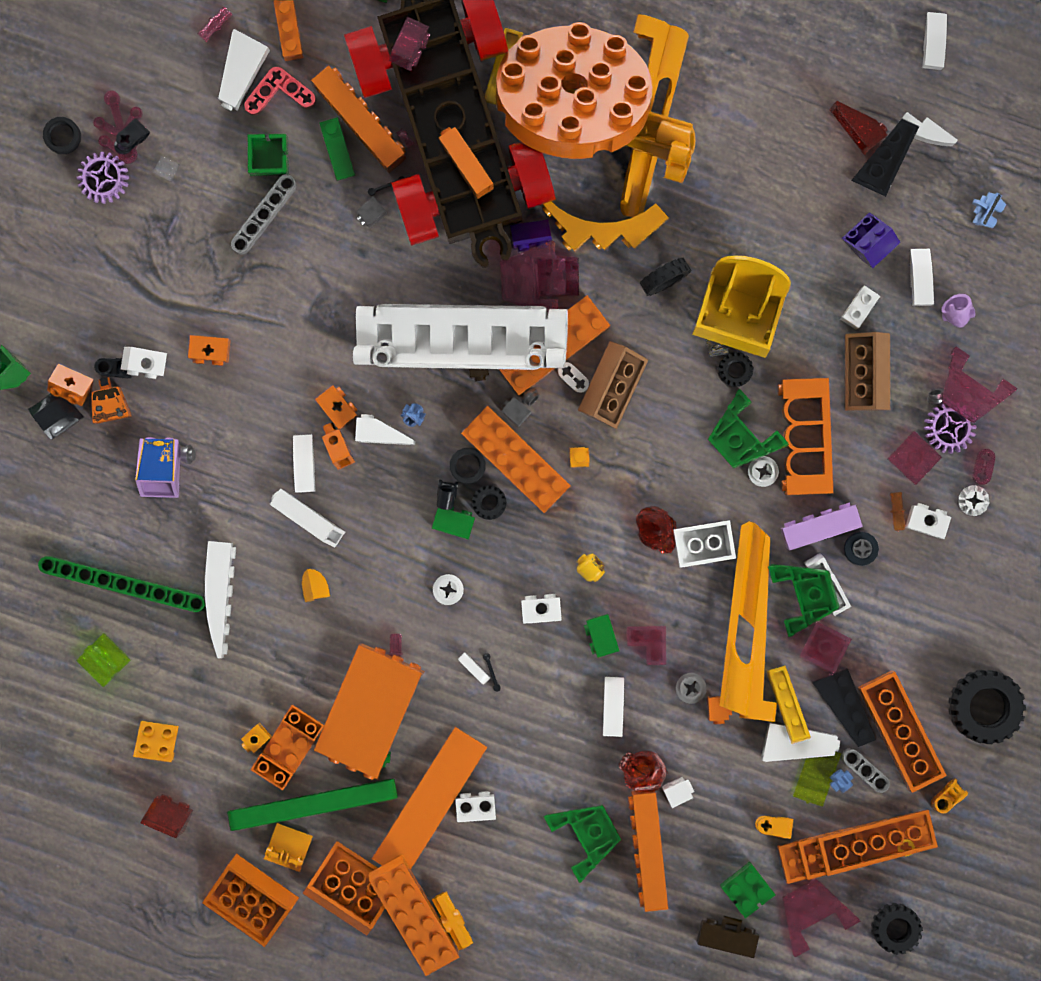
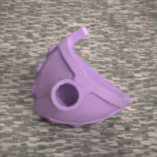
(958, 310)

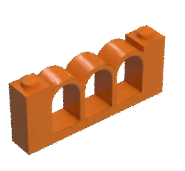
(808, 389)

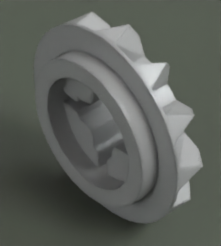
(692, 697)

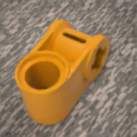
(949, 795)
(777, 827)

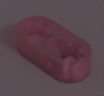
(988, 467)

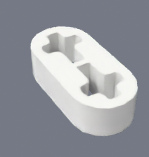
(576, 373)
(473, 668)

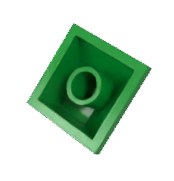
(11, 370)

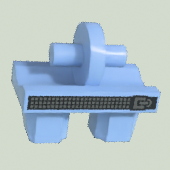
(985, 209)

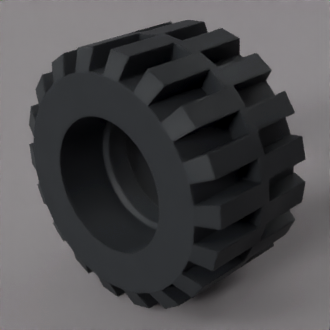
(901, 944)

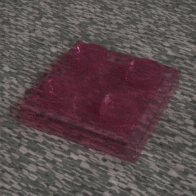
(914, 458)

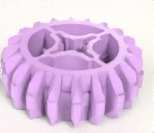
(86, 173)
(952, 436)

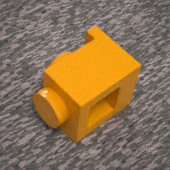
(579, 457)
(262, 735)

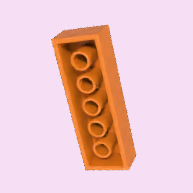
(359, 119)
(584, 325)
(515, 459)
(902, 731)
(649, 850)
(413, 915)

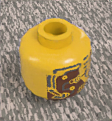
(590, 567)

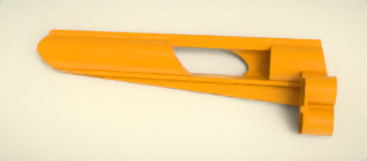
(664, 61)
(667, 140)
(744, 682)

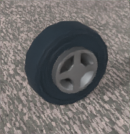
(868, 548)

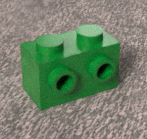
(454, 522)
(602, 635)

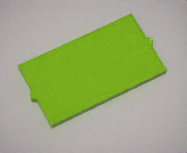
(815, 779)

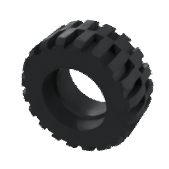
(1011, 715)

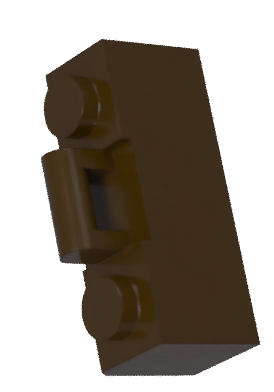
(729, 940)

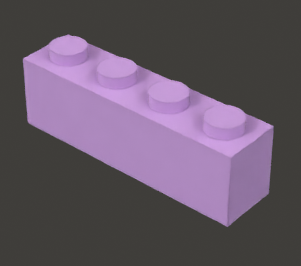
(821, 527)

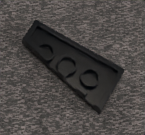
(885, 162)
(844, 701)

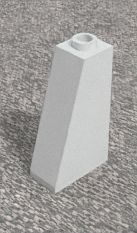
(241, 67)
(307, 518)
(779, 747)

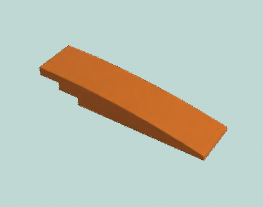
(431, 799)
(856, 846)

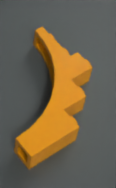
(633, 230)

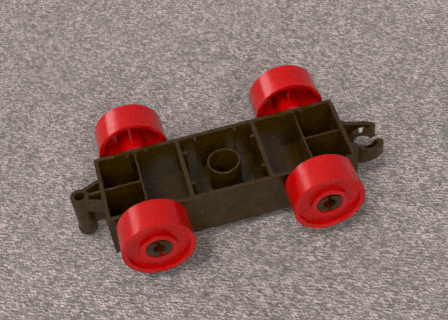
(446, 94)

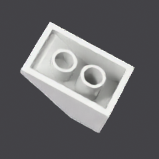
(374, 431)
(704, 544)

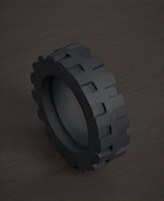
(665, 276)

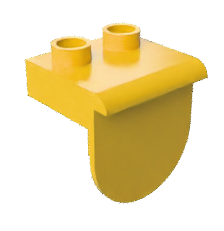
(742, 304)

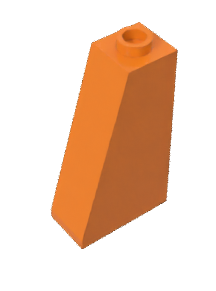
(466, 162)

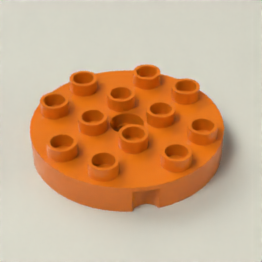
(608, 100)

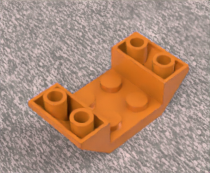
(287, 747)

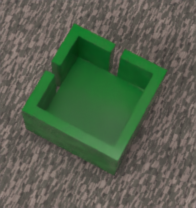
(268, 157)
(747, 889)

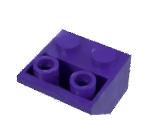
(530, 234)
(871, 240)

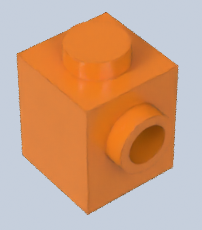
(715, 712)

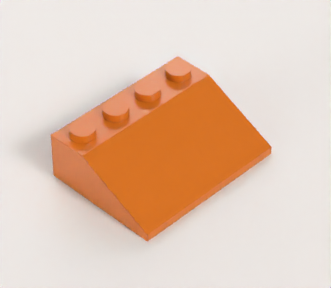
(345, 888)
(250, 900)

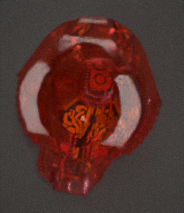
(656, 529)
(643, 771)

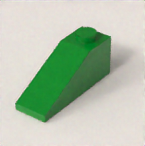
(337, 148)

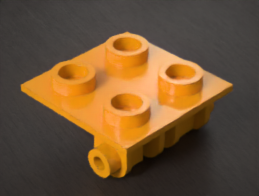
(156, 741)
(288, 847)

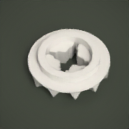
(771, 468)
(968, 493)
(440, 594)

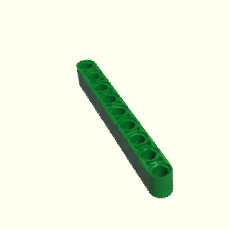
(114, 578)
(312, 804)

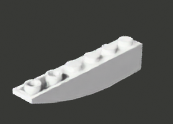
(218, 592)

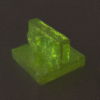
(103, 660)

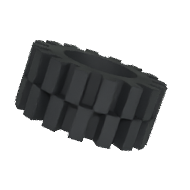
(747, 369)
(477, 502)

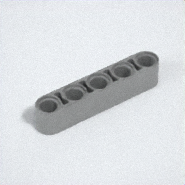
(262, 224)

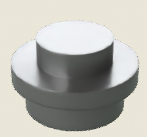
(530, 397)
(935, 397)
(187, 454)

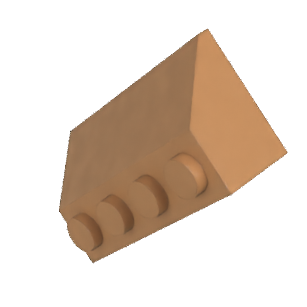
(867, 371)
(613, 384)

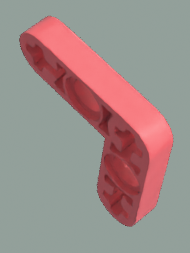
(282, 85)

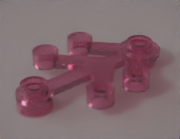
(119, 125)

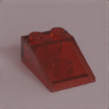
(861, 128)
(167, 816)

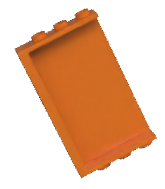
(368, 710)

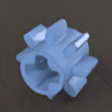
(413, 415)
(841, 780)

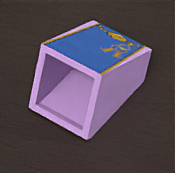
(158, 467)

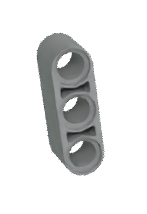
(872, 776)

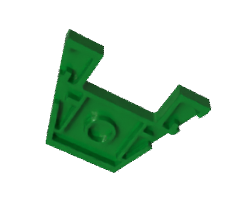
(736, 441)
(813, 591)
(594, 832)

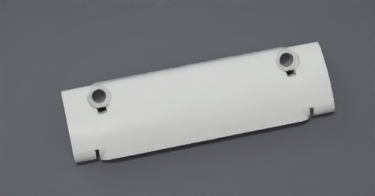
(461, 336)

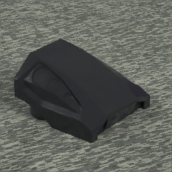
(55, 415)

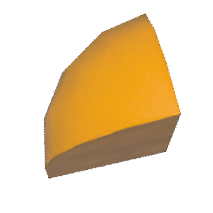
(314, 585)

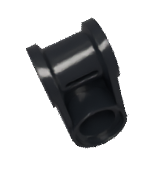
(130, 137)
(114, 368)
(446, 494)

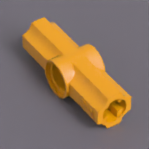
(452, 920)

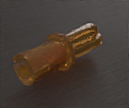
(897, 511)

